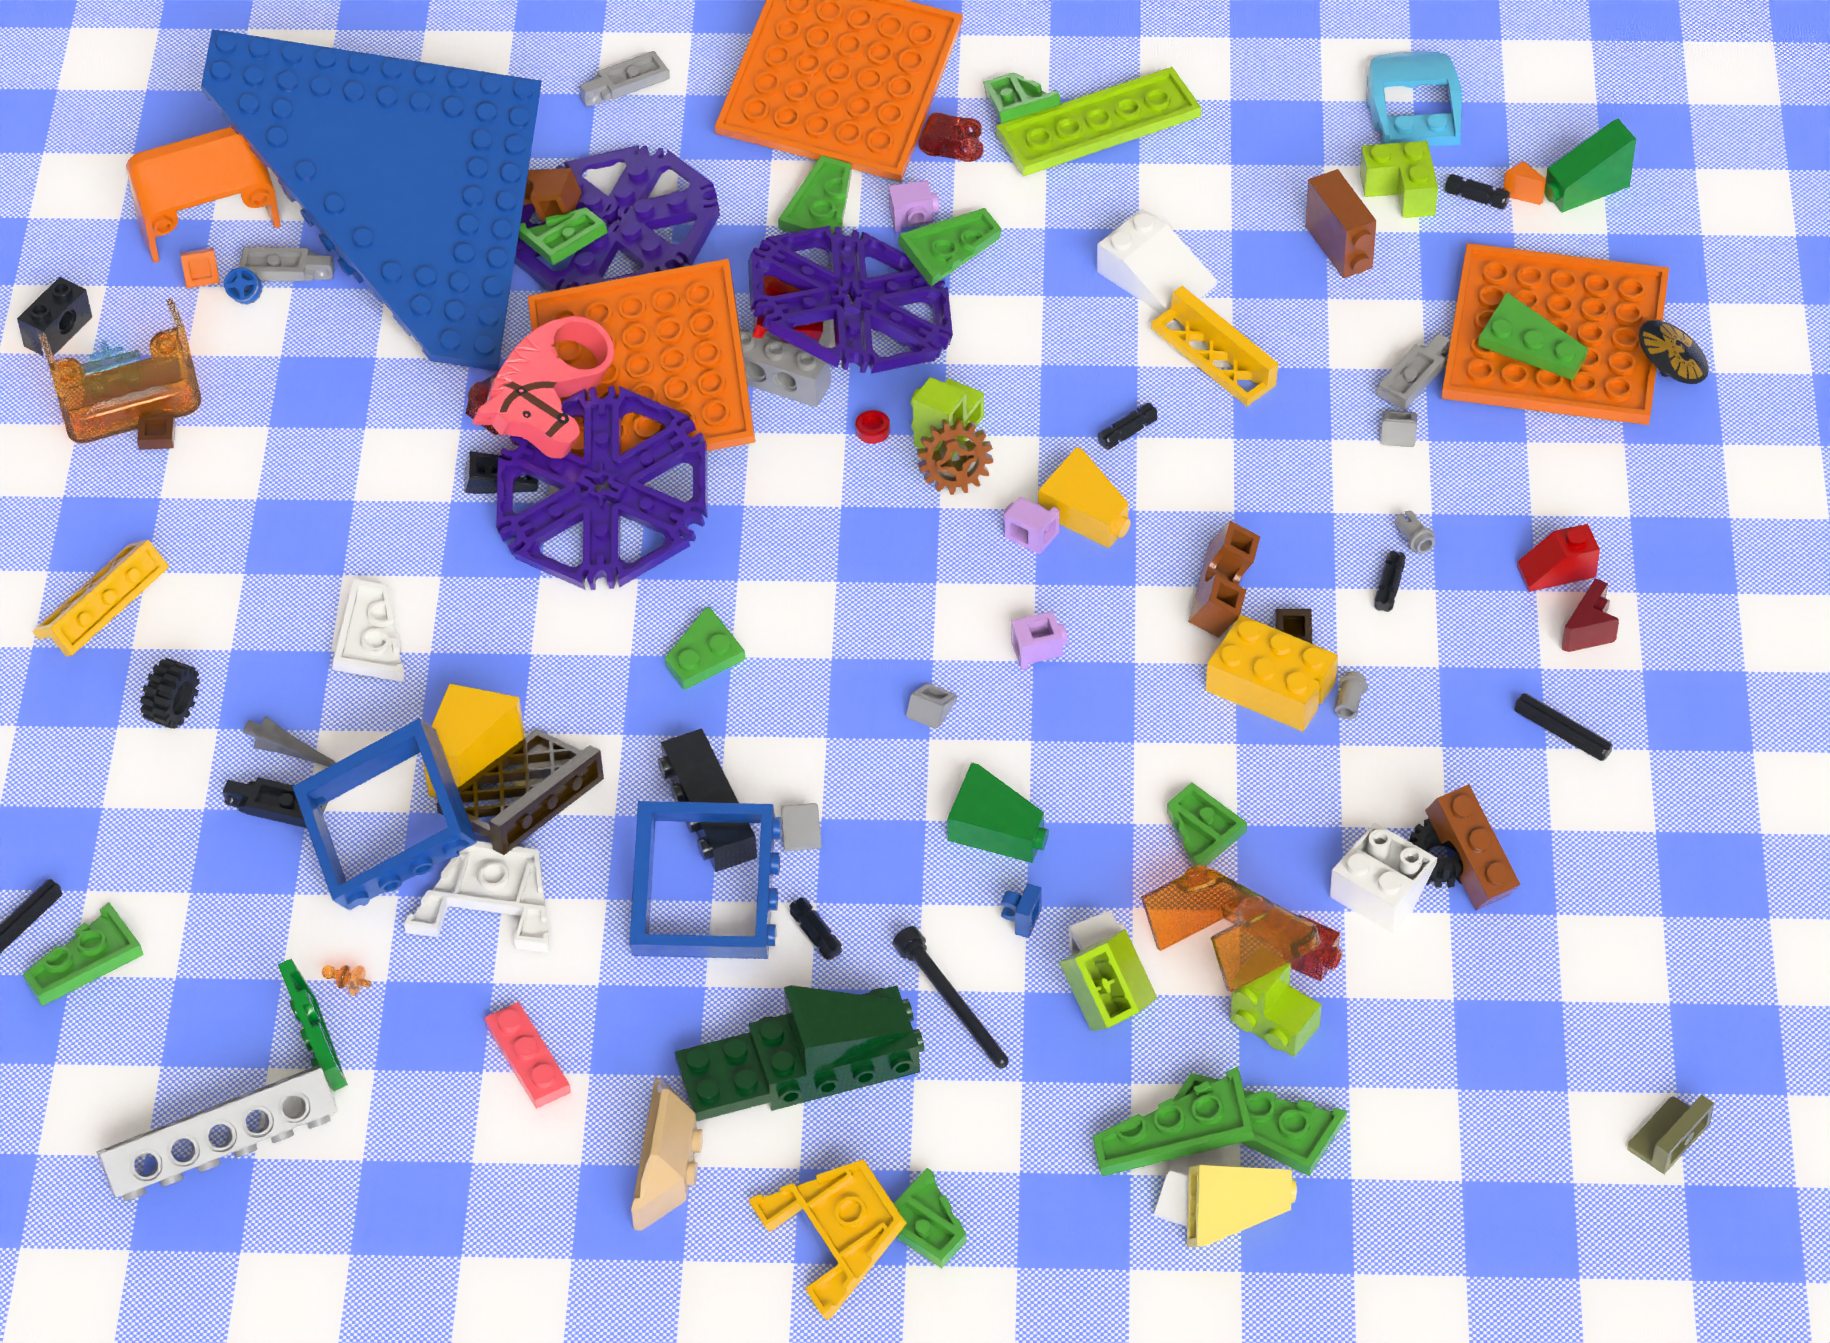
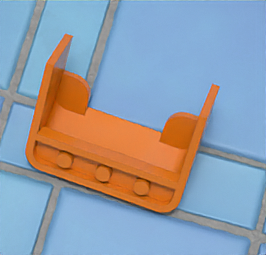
(195, 174)

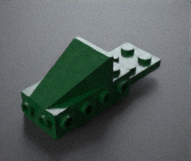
(813, 1051)

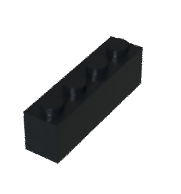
(699, 778)

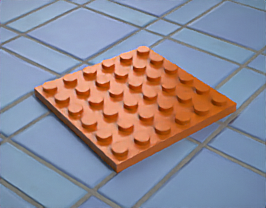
(841, 80)
(1586, 298)
(671, 343)

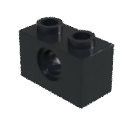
(57, 313)

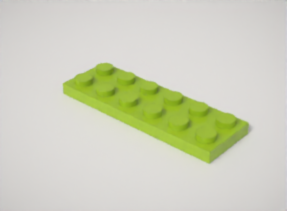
(1098, 121)

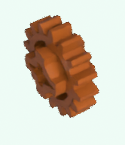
(941, 459)

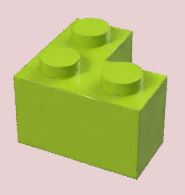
(1402, 171)
(944, 401)
(1276, 1011)

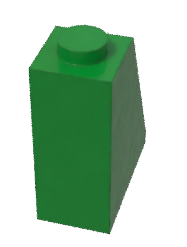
(1593, 168)
(995, 818)

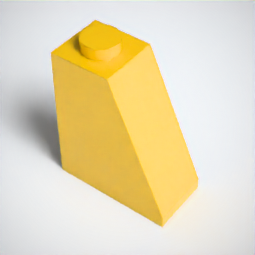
(1086, 500)

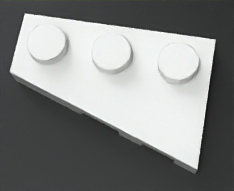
(368, 634)

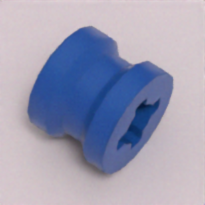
(237, 282)

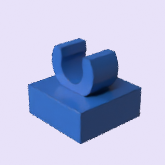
(1023, 909)

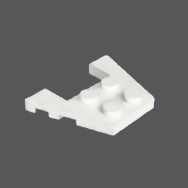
(489, 883)

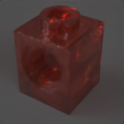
(1324, 957)

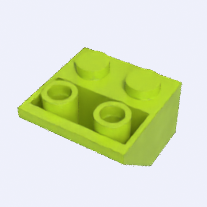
(1108, 981)

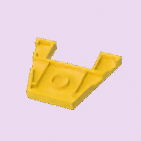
(851, 1217)

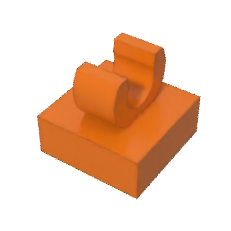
(200, 267)

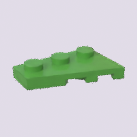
(820, 198)
(949, 244)
(1532, 339)
(89, 955)

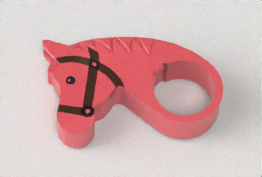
(532, 381)

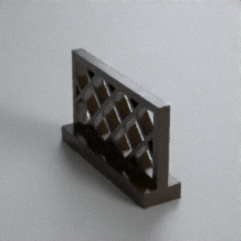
(537, 801)

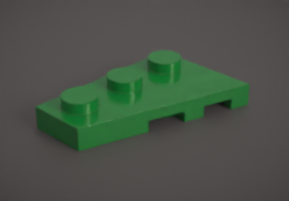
(315, 1030)

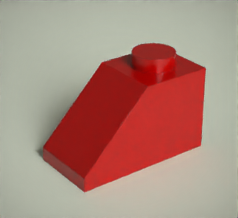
(1561, 559)

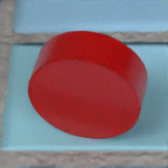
(872, 426)

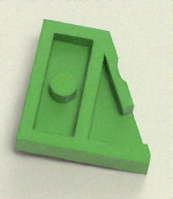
(1017, 97)

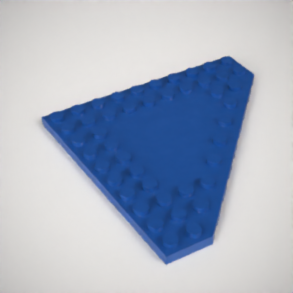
(401, 169)

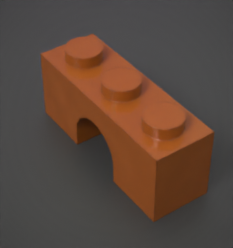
(552, 191)
(1218, 595)
(1486, 869)

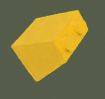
(475, 730)

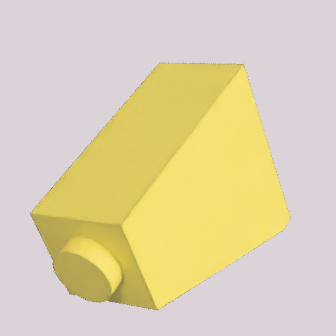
(1233, 1199)

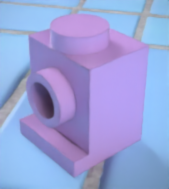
(912, 204)
(1031, 524)
(1037, 638)

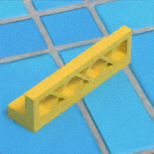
(1225, 341)
(102, 597)

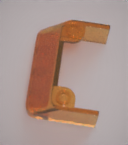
(114, 398)
(1256, 944)

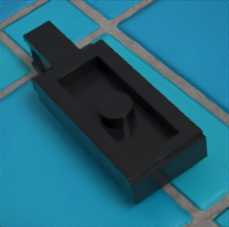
(266, 800)

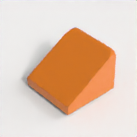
(1525, 183)

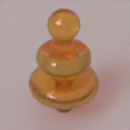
(344, 976)

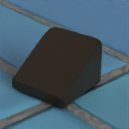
(1295, 622)

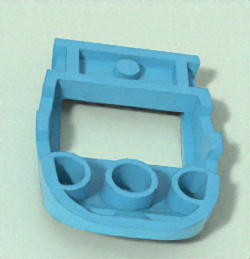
(1410, 71)

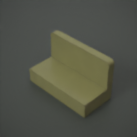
(1671, 1132)

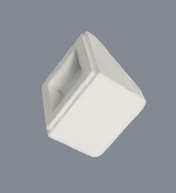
(1174, 1198)

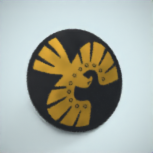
(1673, 352)

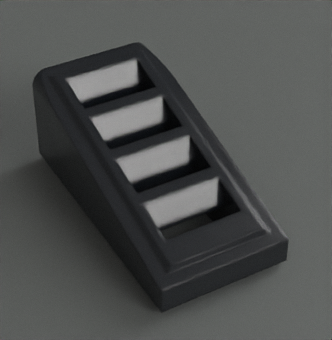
(479, 478)

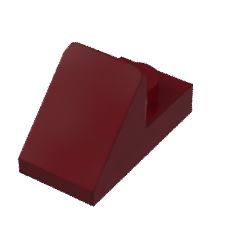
(1590, 622)

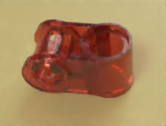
(949, 136)

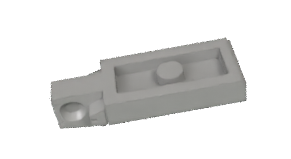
(624, 79)
(287, 264)
(1414, 372)

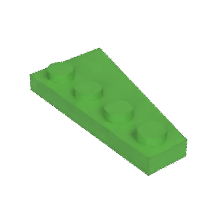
(1196, 1123)
(1284, 1129)

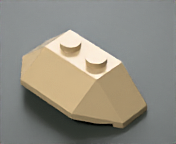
(666, 1156)

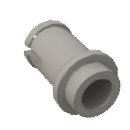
(1419, 537)
(1352, 687)

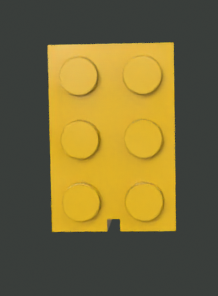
(1271, 672)

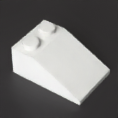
(1151, 262)

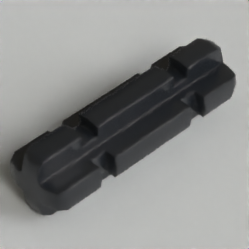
(1477, 191)
(1127, 426)
(1389, 581)
(815, 928)

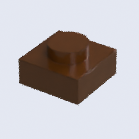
(156, 431)

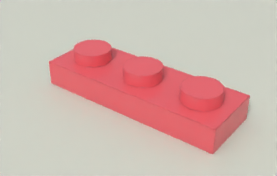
(527, 1055)

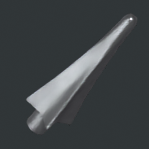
(275, 739)

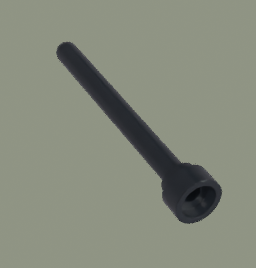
(911, 945)

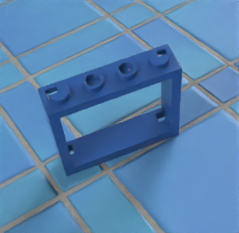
(359, 768)
(704, 946)

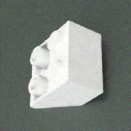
(1382, 877)

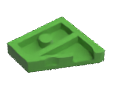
(563, 234)
(703, 651)
(1203, 824)
(930, 1221)

